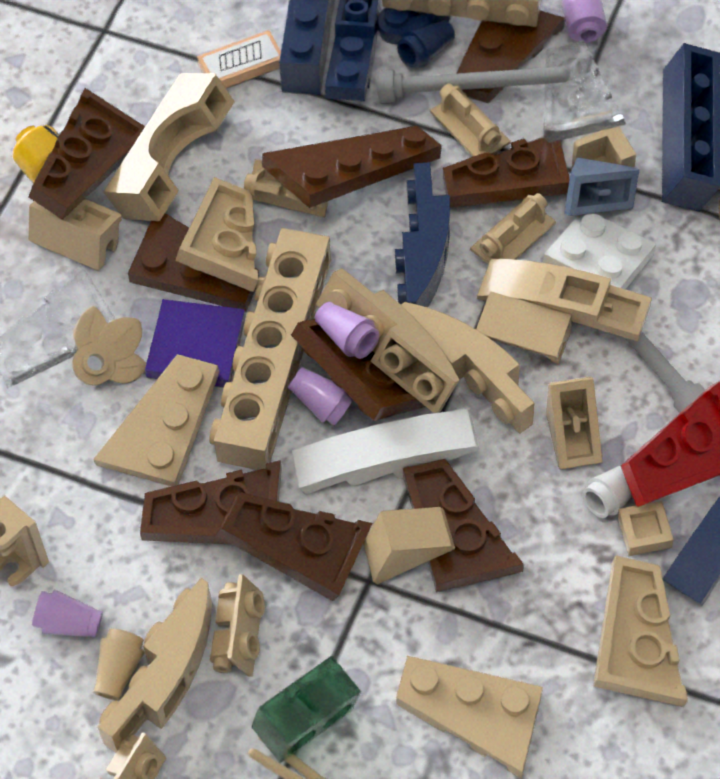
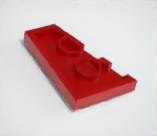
(680, 453)

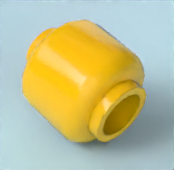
(33, 148)

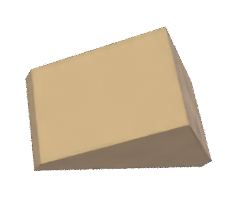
(574, 422)
(406, 540)

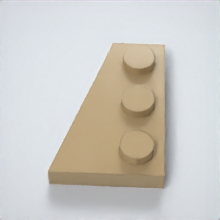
(222, 236)
(163, 425)
(636, 636)
(476, 707)

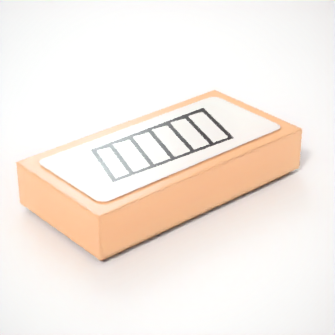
(242, 59)

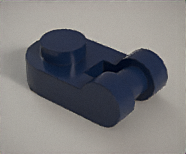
(395, 23)

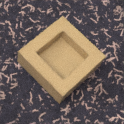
(645, 528)

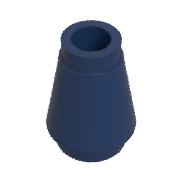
(424, 43)

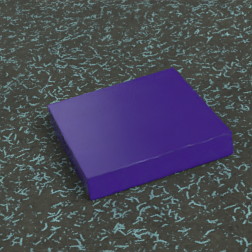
(196, 332)

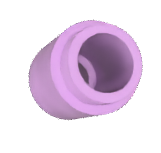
(584, 19)

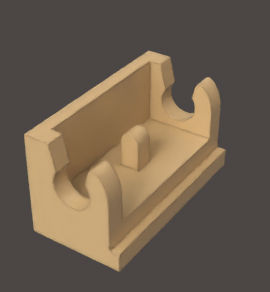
(80, 235)
(525, 325)
(19, 542)

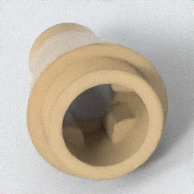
(117, 661)

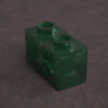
(305, 709)

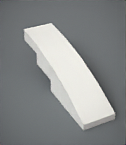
(384, 449)

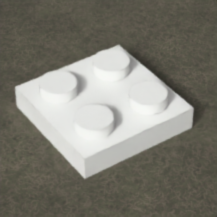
(601, 249)

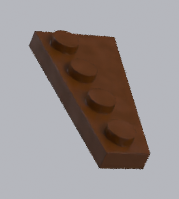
(84, 154)
(345, 165)

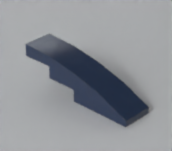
(698, 563)

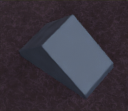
(600, 187)

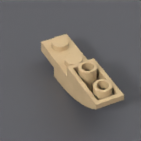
(581, 294)
(403, 347)
(482, 364)
(173, 658)

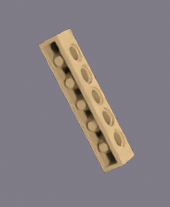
(253, 442)

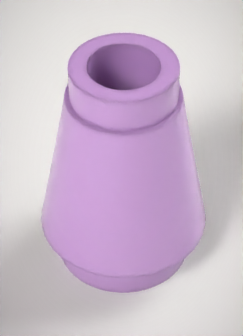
(349, 330)
(320, 395)
(65, 616)

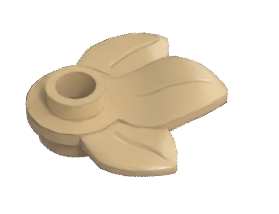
(112, 344)

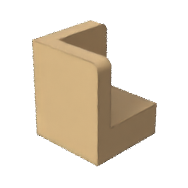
(605, 146)

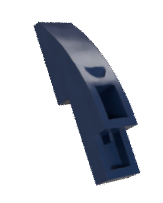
(353, 50)
(427, 242)

